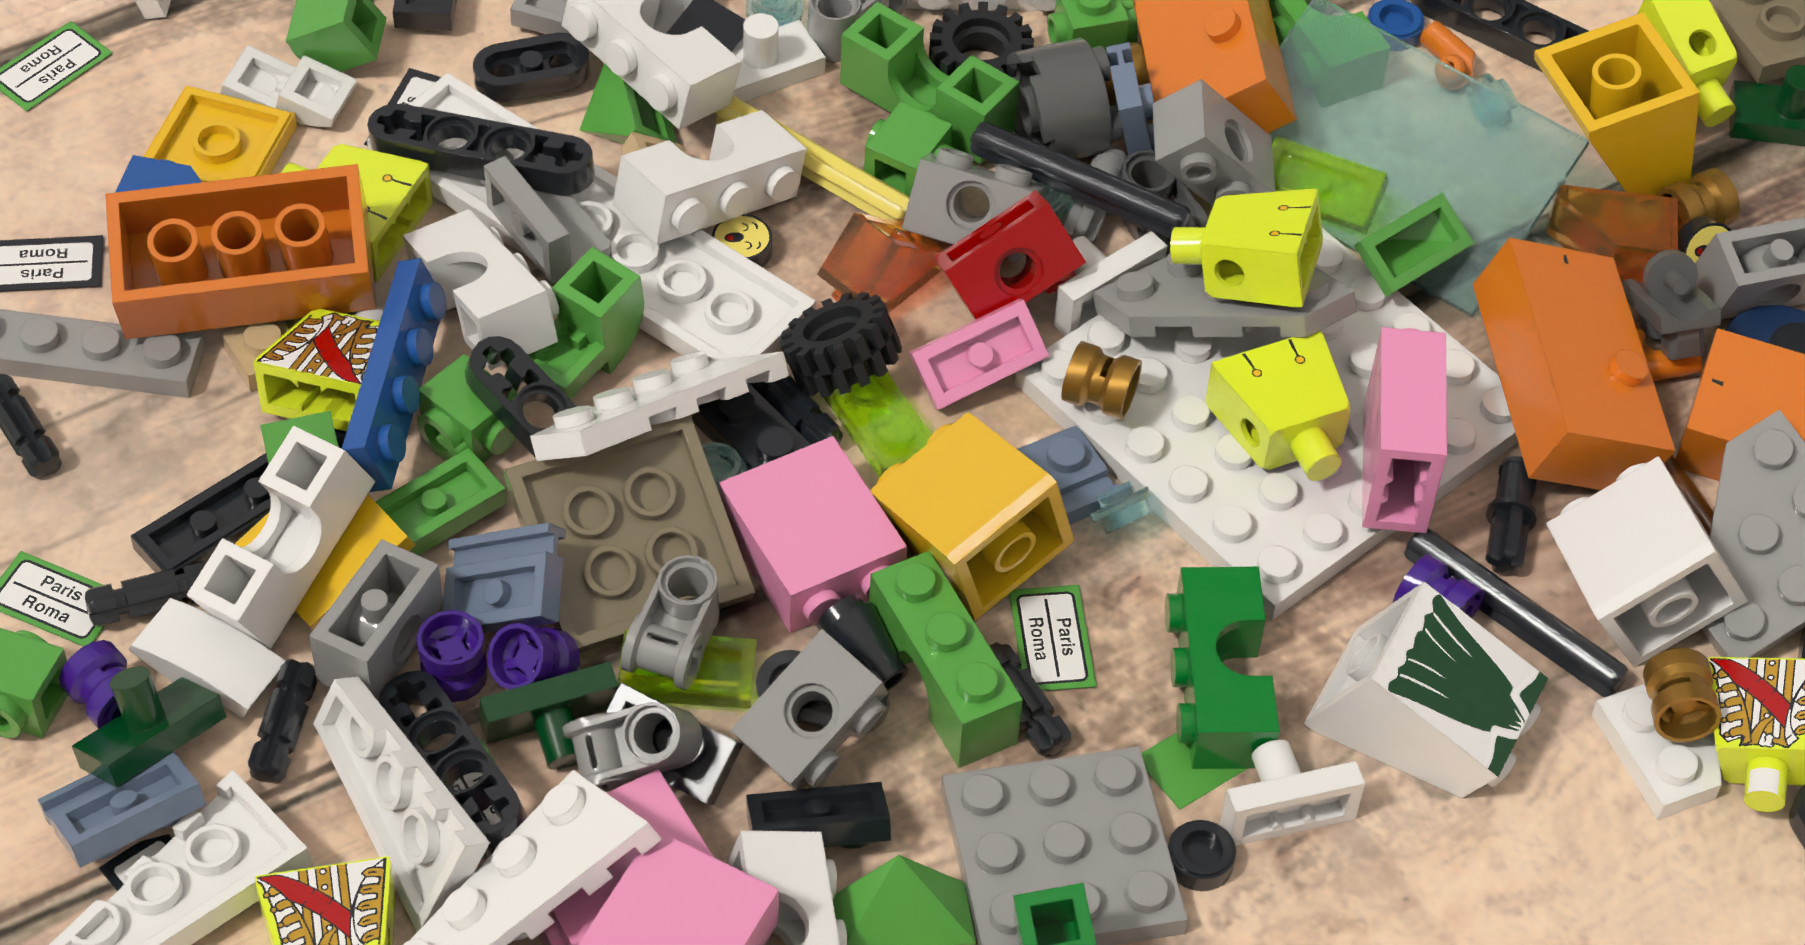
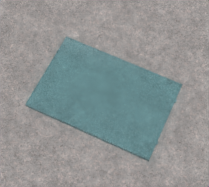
(1431, 133)

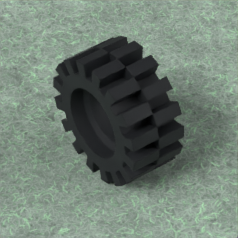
(978, 31)
(841, 344)

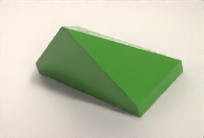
(619, 110)
(1413, 244)
(905, 906)

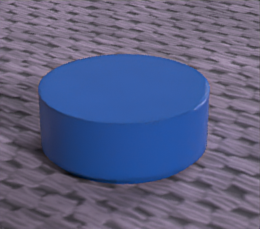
(1398, 19)

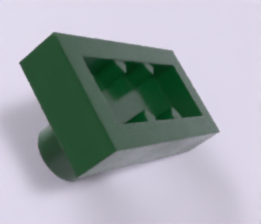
(1770, 110)
(547, 708)
(148, 727)

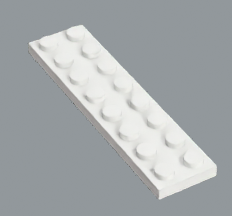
(692, 286)

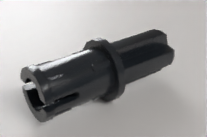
(1510, 516)

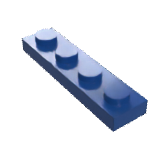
(395, 373)

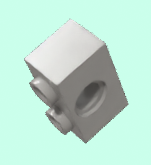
(1211, 144)
(936, 192)
(1755, 267)
(377, 618)
(818, 673)

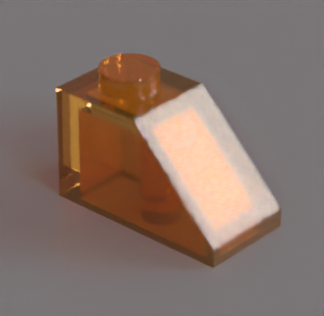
(1614, 225)
(880, 260)

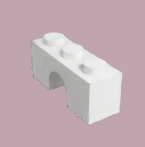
(675, 74)
(676, 194)
(486, 283)
(313, 500)
(805, 883)

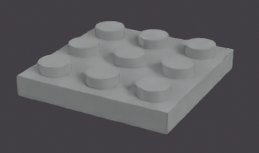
(1060, 827)

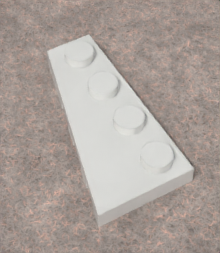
(655, 399)
(399, 800)
(539, 866)
(196, 877)

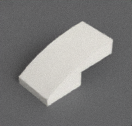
(308, 90)
(208, 653)

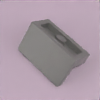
(544, 224)

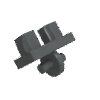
(1672, 304)

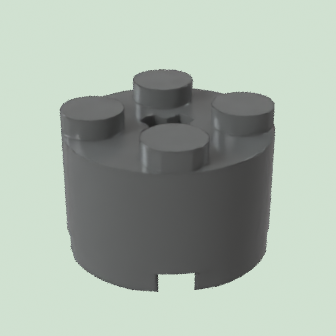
(1066, 98)

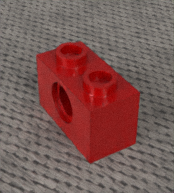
(1023, 228)

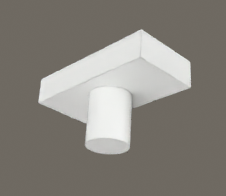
(774, 56)
(1075, 296)
(1290, 799)

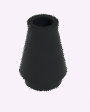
(864, 636)

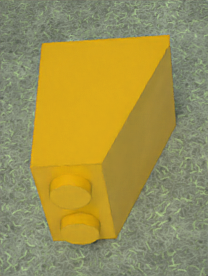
(1628, 101)
(977, 510)

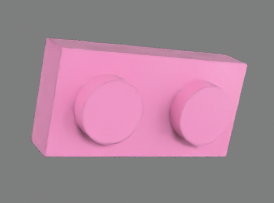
(979, 354)

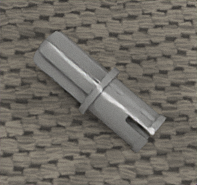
(1085, 218)

